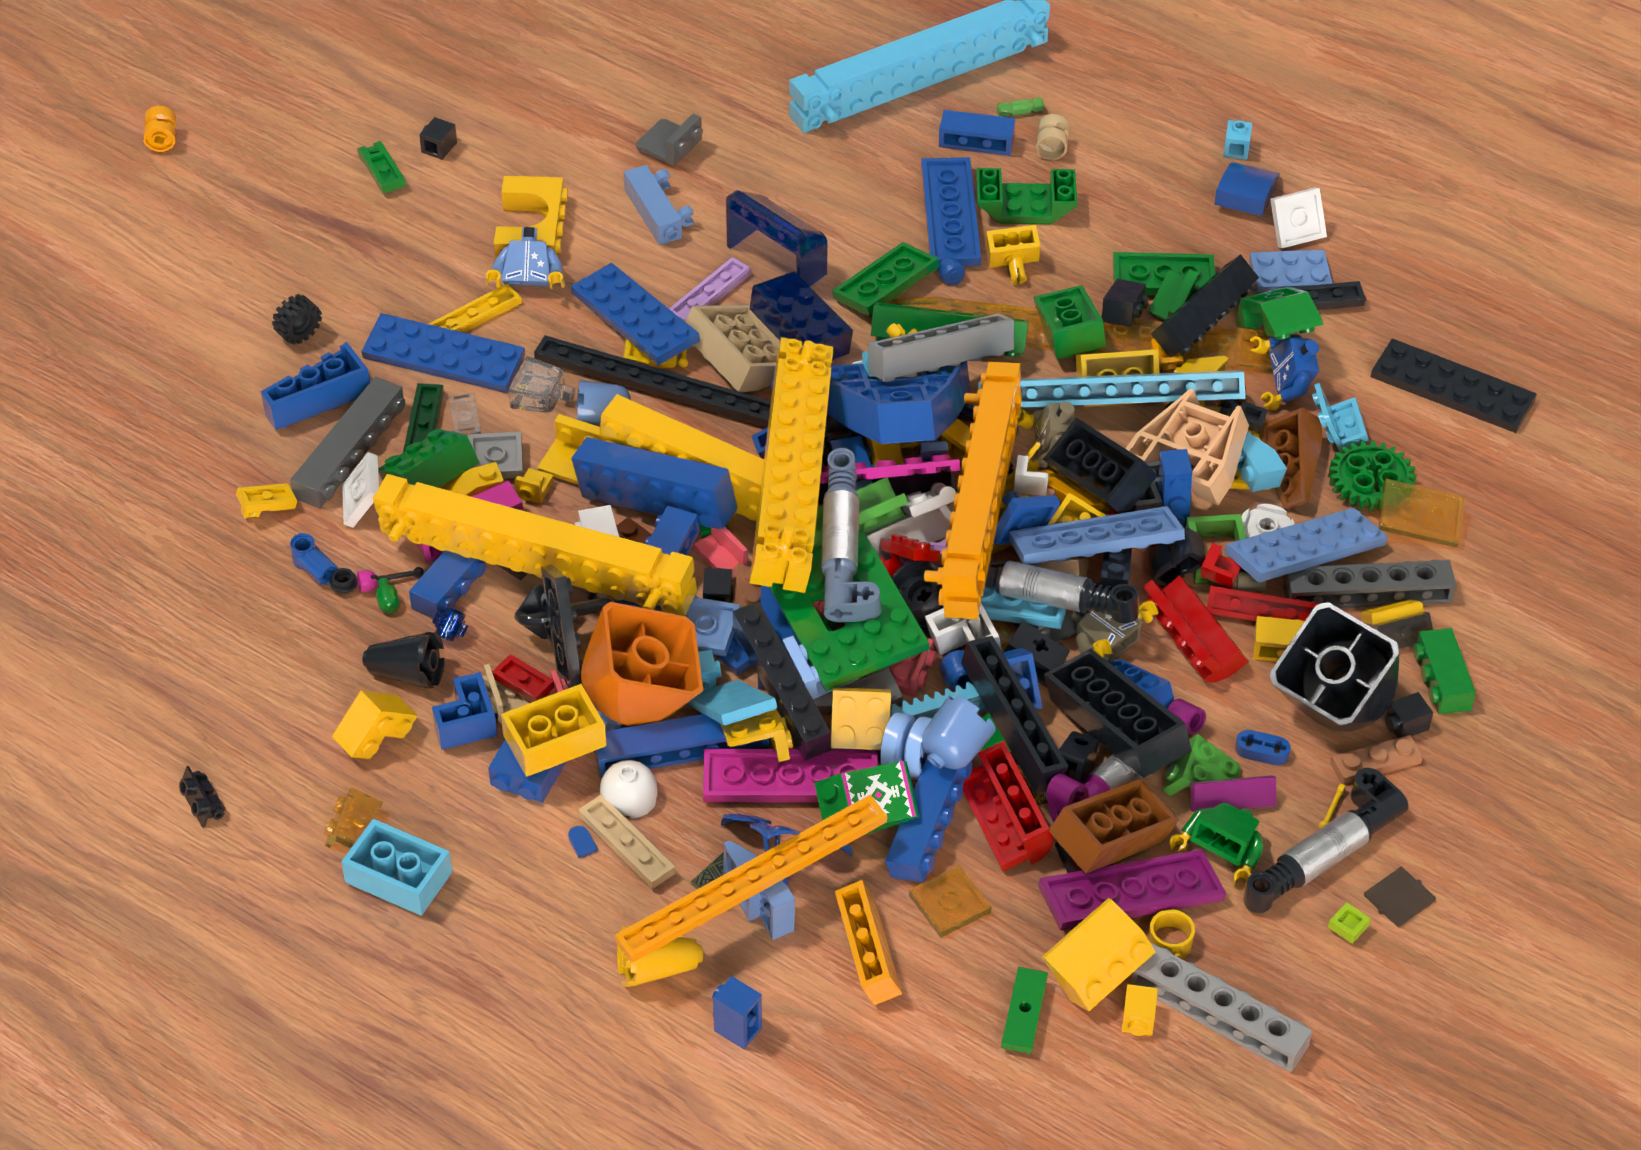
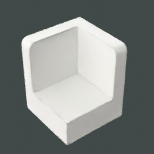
(1028, 481)

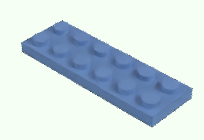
(1096, 535)
(1306, 544)

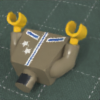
(1049, 427)
(1108, 636)

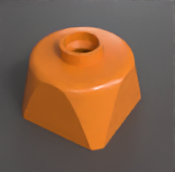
(641, 664)

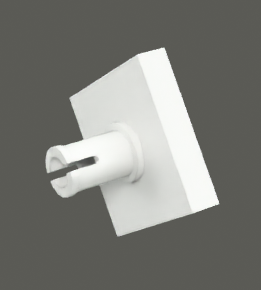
(1298, 217)
(360, 489)

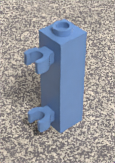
(653, 205)

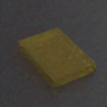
(1421, 513)

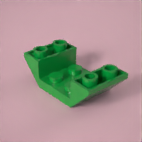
(1026, 201)
(1280, 311)

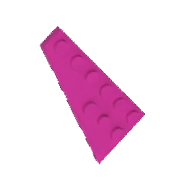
(912, 465)

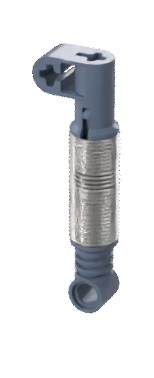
(841, 546)

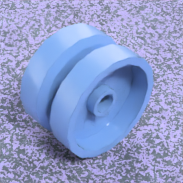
(904, 742)

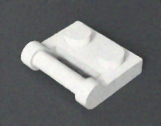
(922, 503)

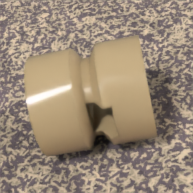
(1052, 137)

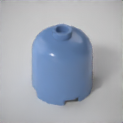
(594, 398)
(956, 734)

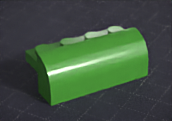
(876, 508)

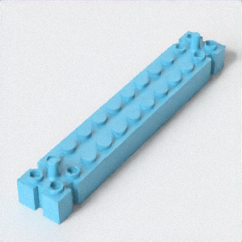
(917, 61)

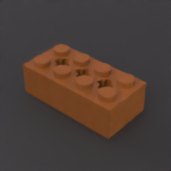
(1113, 825)

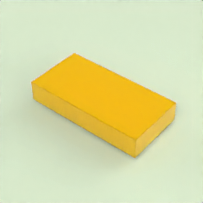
(1392, 612)

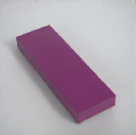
(1238, 792)

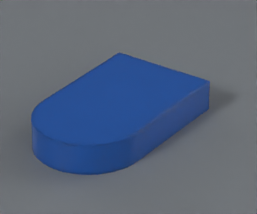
(581, 841)

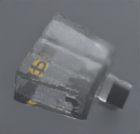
(539, 387)

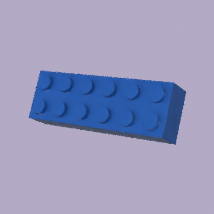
(653, 481)

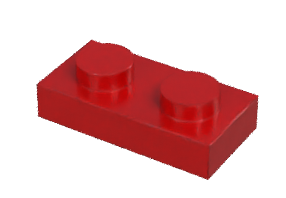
(523, 678)

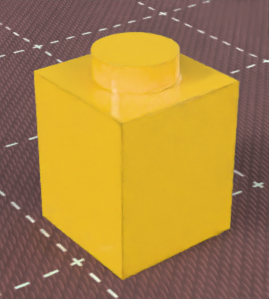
(1139, 1010)

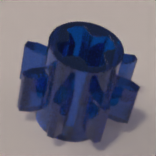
(450, 624)

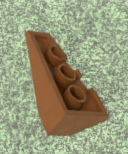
(1298, 444)

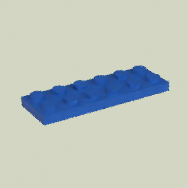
(951, 209)
(635, 313)
(443, 352)

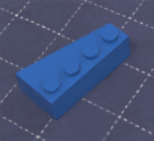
(316, 388)

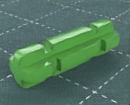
(1020, 107)

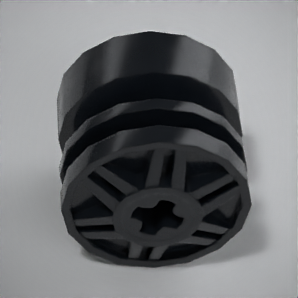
(919, 595)

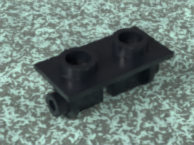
(197, 792)

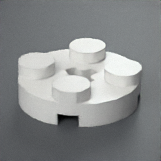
(1263, 515)

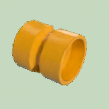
(159, 128)

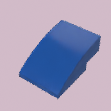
(1246, 188)

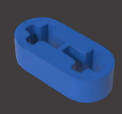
(1262, 747)

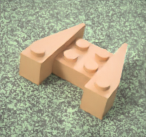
(1210, 438)

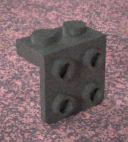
(671, 141)

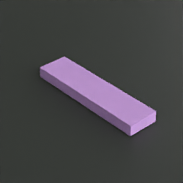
(713, 287)

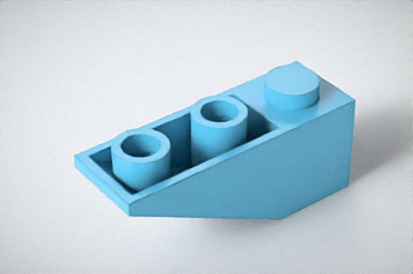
(1260, 465)

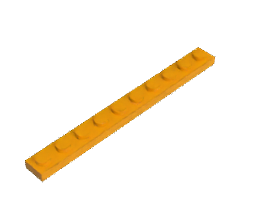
(750, 878)

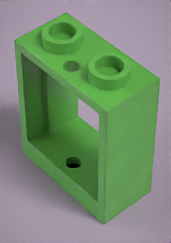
(1216, 526)

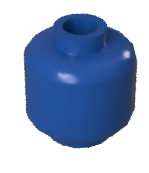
(953, 671)

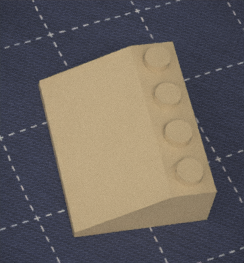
(736, 344)

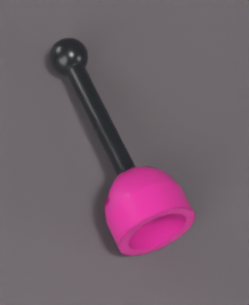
(368, 579)

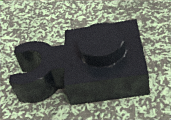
(1254, 414)

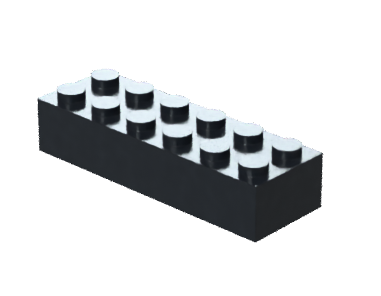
(1118, 712)

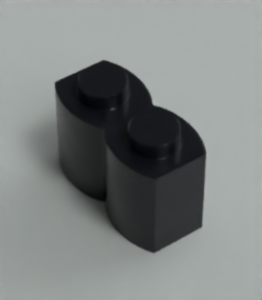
(1176, 559)

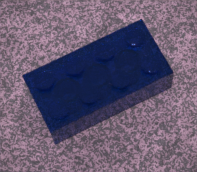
(799, 313)

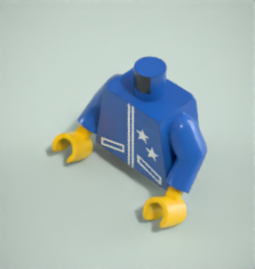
(1292, 364)

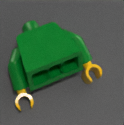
(1226, 833)

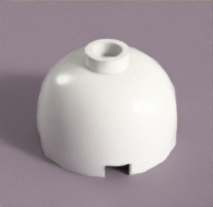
(630, 788)

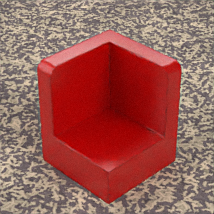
(1219, 568)

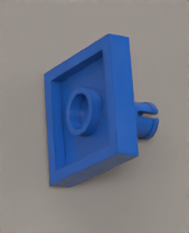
(1024, 513)

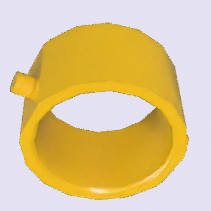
(1174, 919)

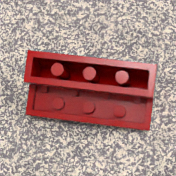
(1196, 630)
(1011, 832)

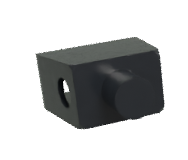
(1080, 753)

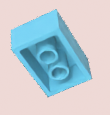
(397, 867)

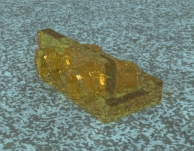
(352, 817)

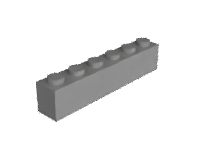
(940, 347)

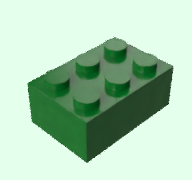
(433, 460)

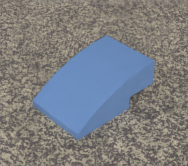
(772, 905)

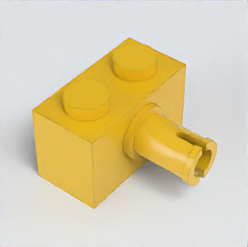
(1013, 248)

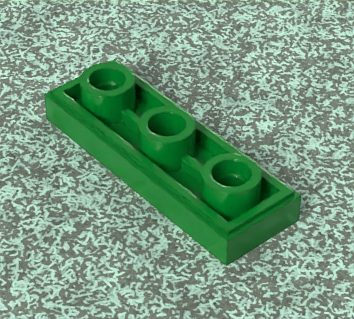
(1024, 1010)

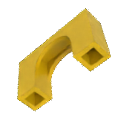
(535, 195)

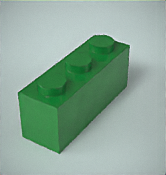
(1444, 671)

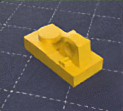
(265, 498)

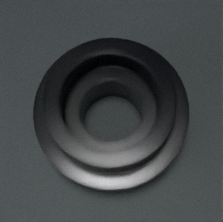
(343, 581)

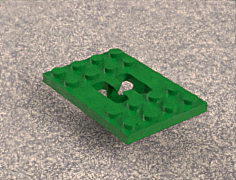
(859, 645)

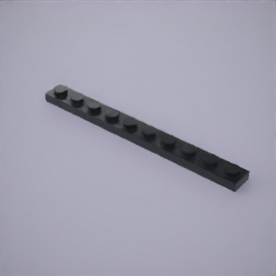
(654, 380)

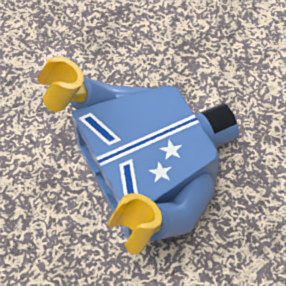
(527, 263)

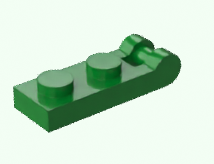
(381, 167)

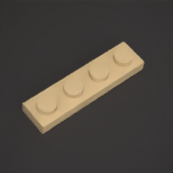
(627, 841)

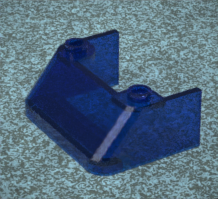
(754, 212)

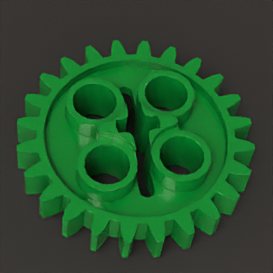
(1354, 480)

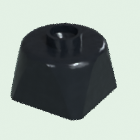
(1322, 652)

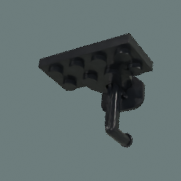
(551, 617)

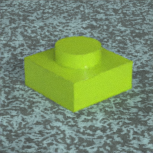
(1349, 922)

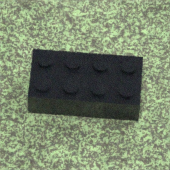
(1100, 467)

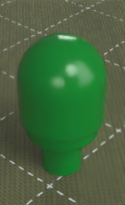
(387, 597)

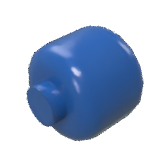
(951, 271)

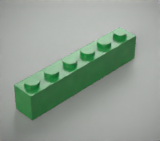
(927, 318)

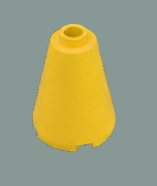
(671, 959)

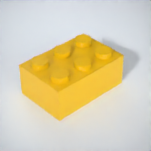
(553, 730)

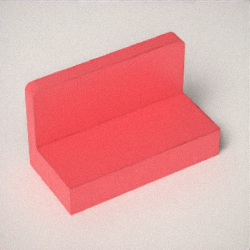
(722, 549)

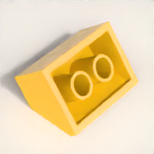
(1117, 364)
(1098, 955)

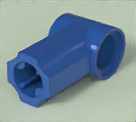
(311, 559)

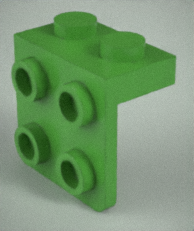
(1201, 764)

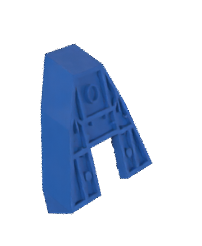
(899, 409)

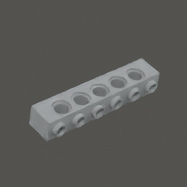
(1225, 1020)

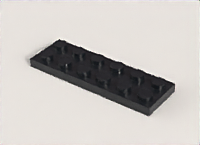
(1453, 385)

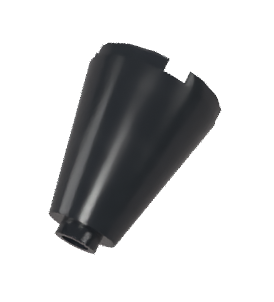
(408, 659)

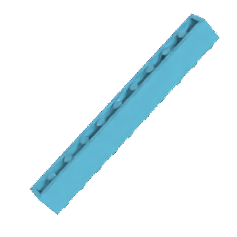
(1132, 388)

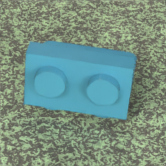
(1342, 419)

